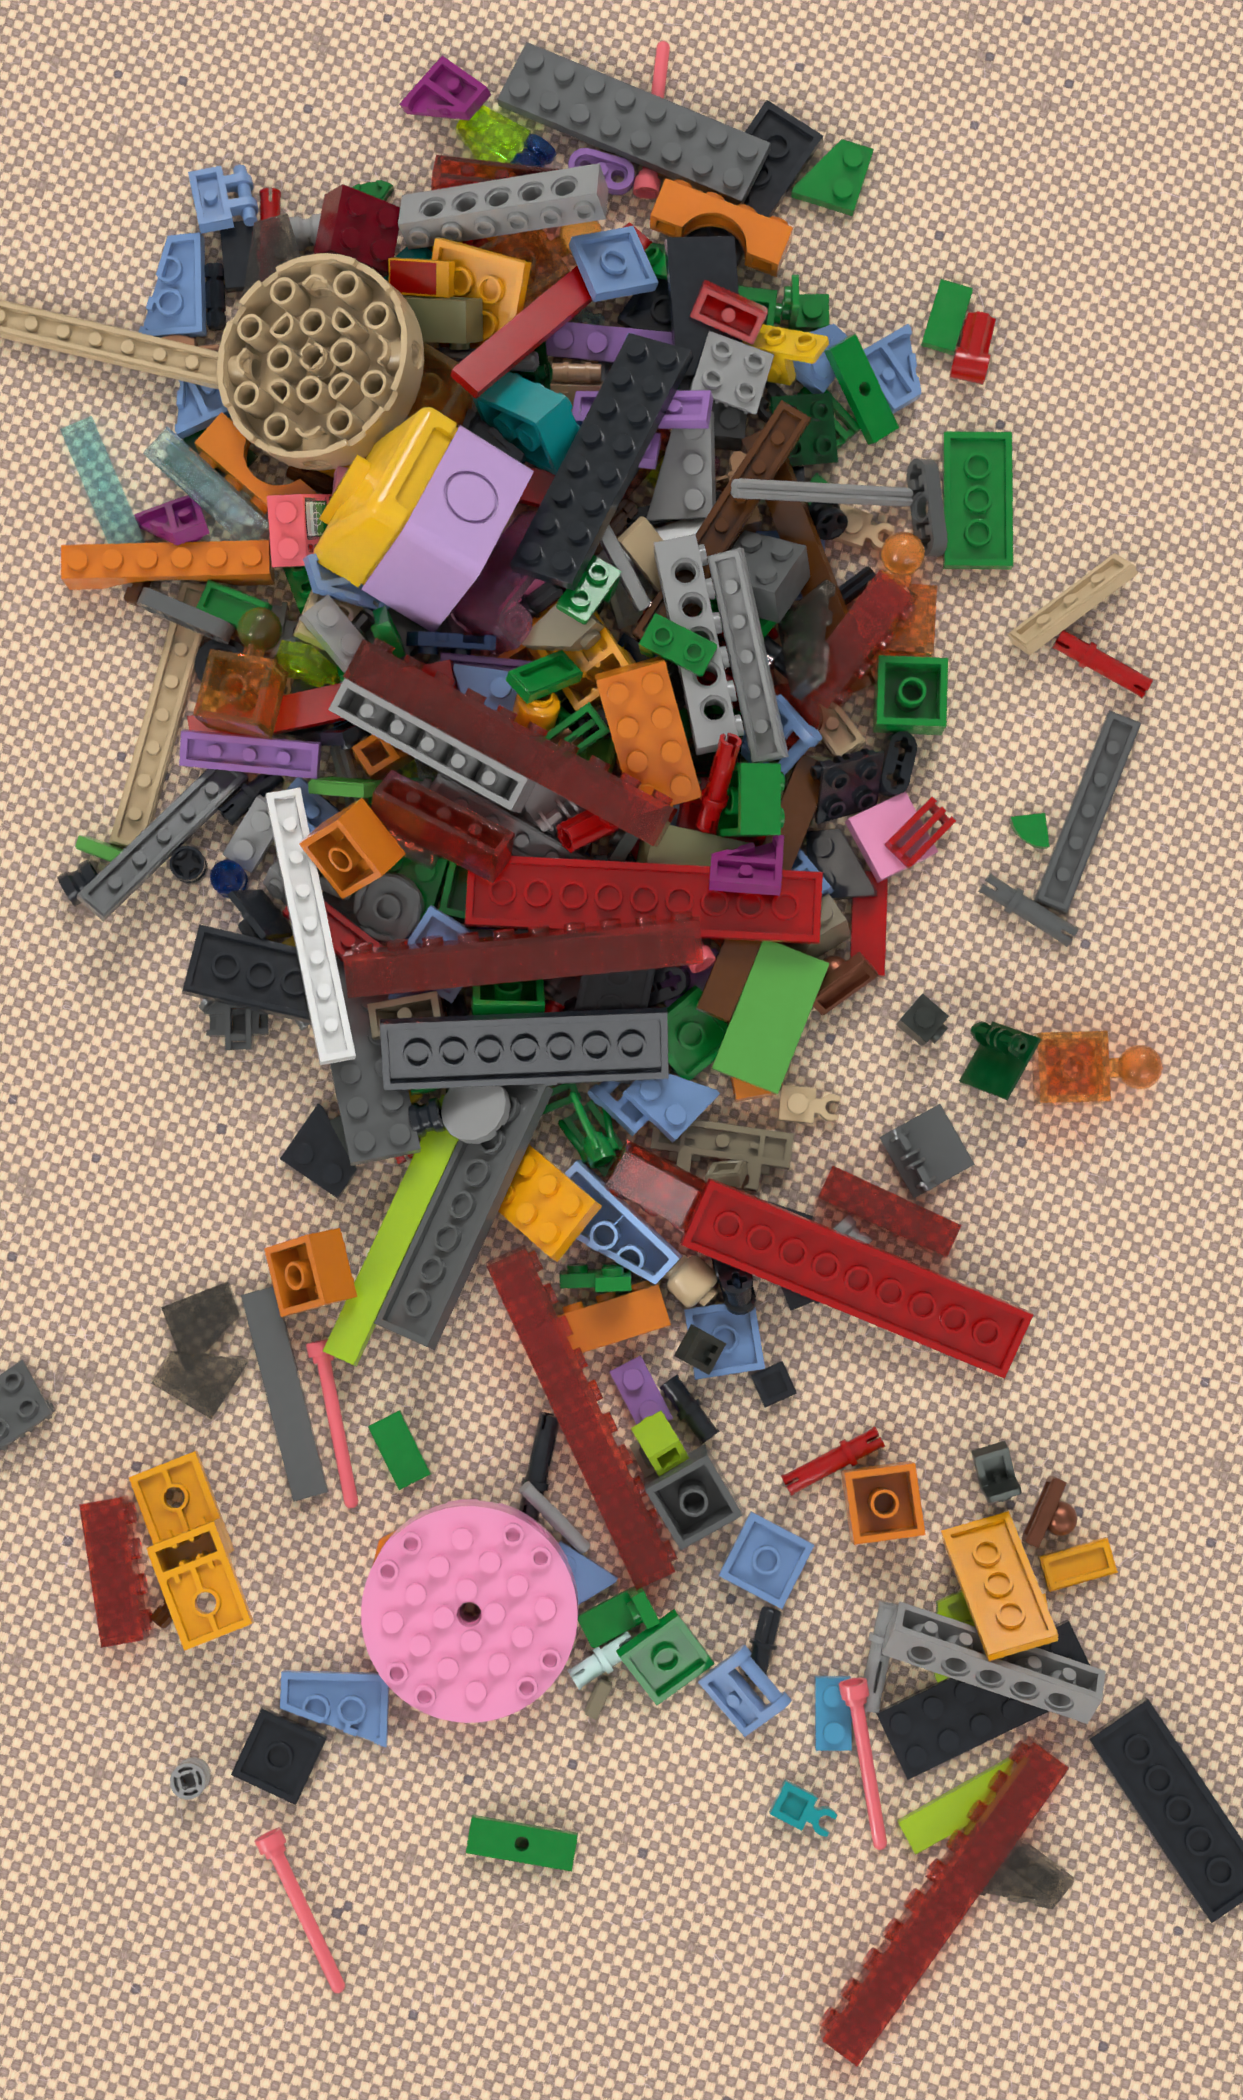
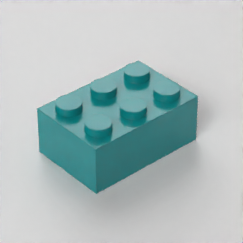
(530, 418)

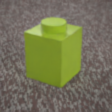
(660, 1443)

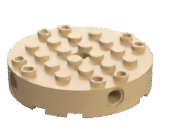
(320, 361)

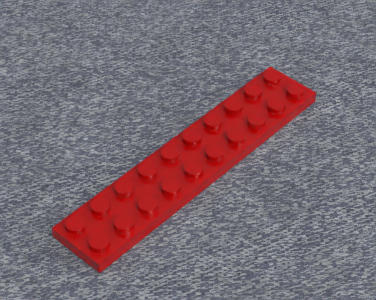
(587, 891)
(856, 1278)

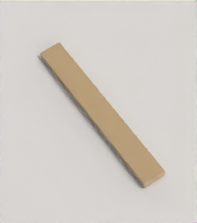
(108, 344)
(159, 726)

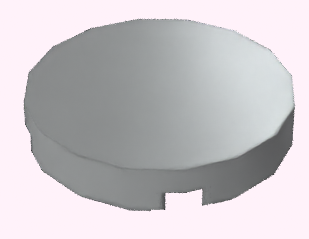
(475, 1112)

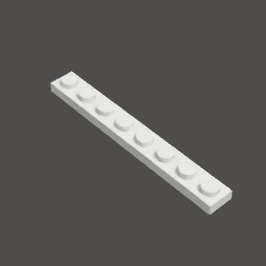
(310, 928)

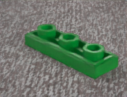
(869, 403)
(497, 1840)

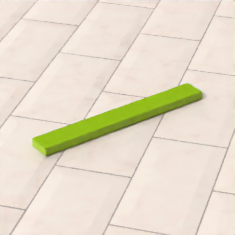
(390, 1246)

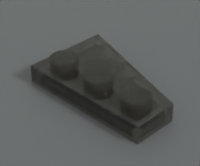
(804, 641)

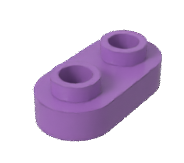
(610, 165)

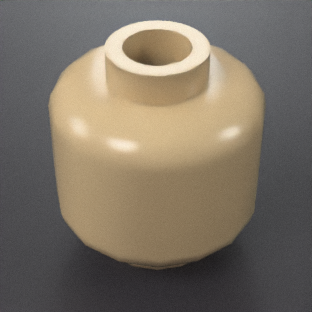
(691, 1281)

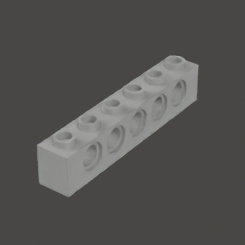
(504, 206)
(670, 558)
(432, 746)
(1026, 1676)

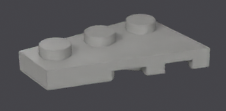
(686, 476)

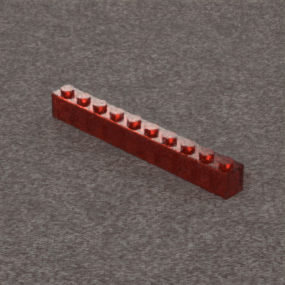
(511, 743)
(523, 956)
(581, 1417)
(942, 1900)

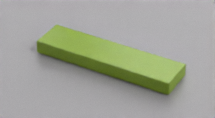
(947, 1812)

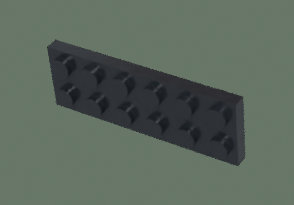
(960, 1716)
(1174, 1806)

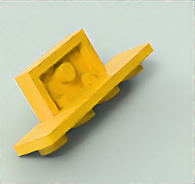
(786, 347)

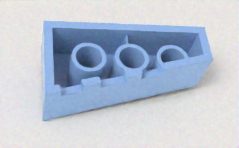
(621, 1231)

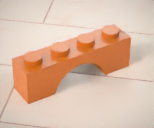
(684, 209)
(227, 450)

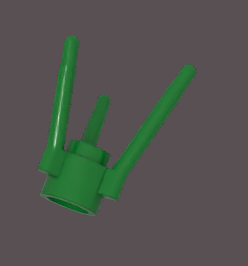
(597, 1148)

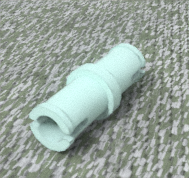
(599, 1662)

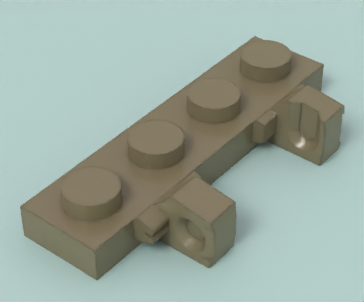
(728, 1142)

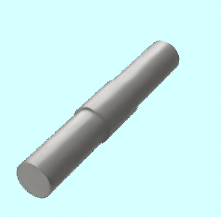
(554, 1517)

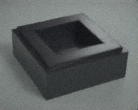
(773, 1384)

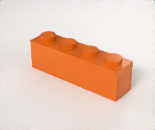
(616, 1317)

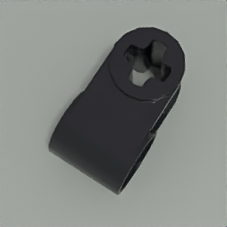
(735, 1288)

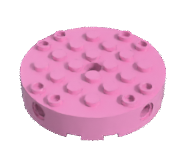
(464, 1663)

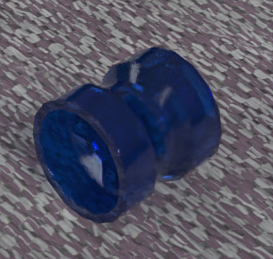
(536, 152)
(225, 875)

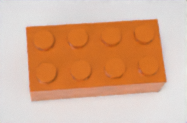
(648, 728)

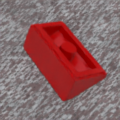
(729, 312)

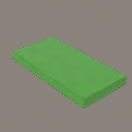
(770, 1016)

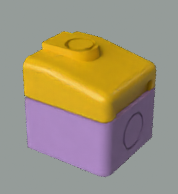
(420, 515)

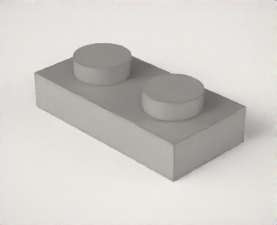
(333, 631)
(252, 837)

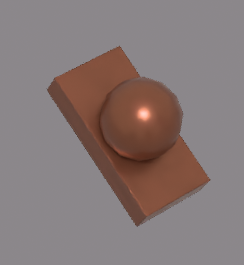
(843, 980)
(1050, 1514)

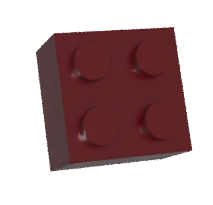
(358, 227)

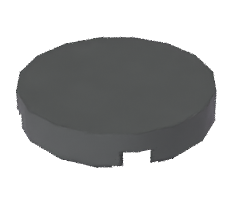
(389, 907)

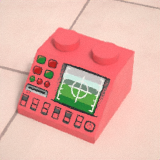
(294, 527)

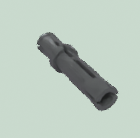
(1027, 909)

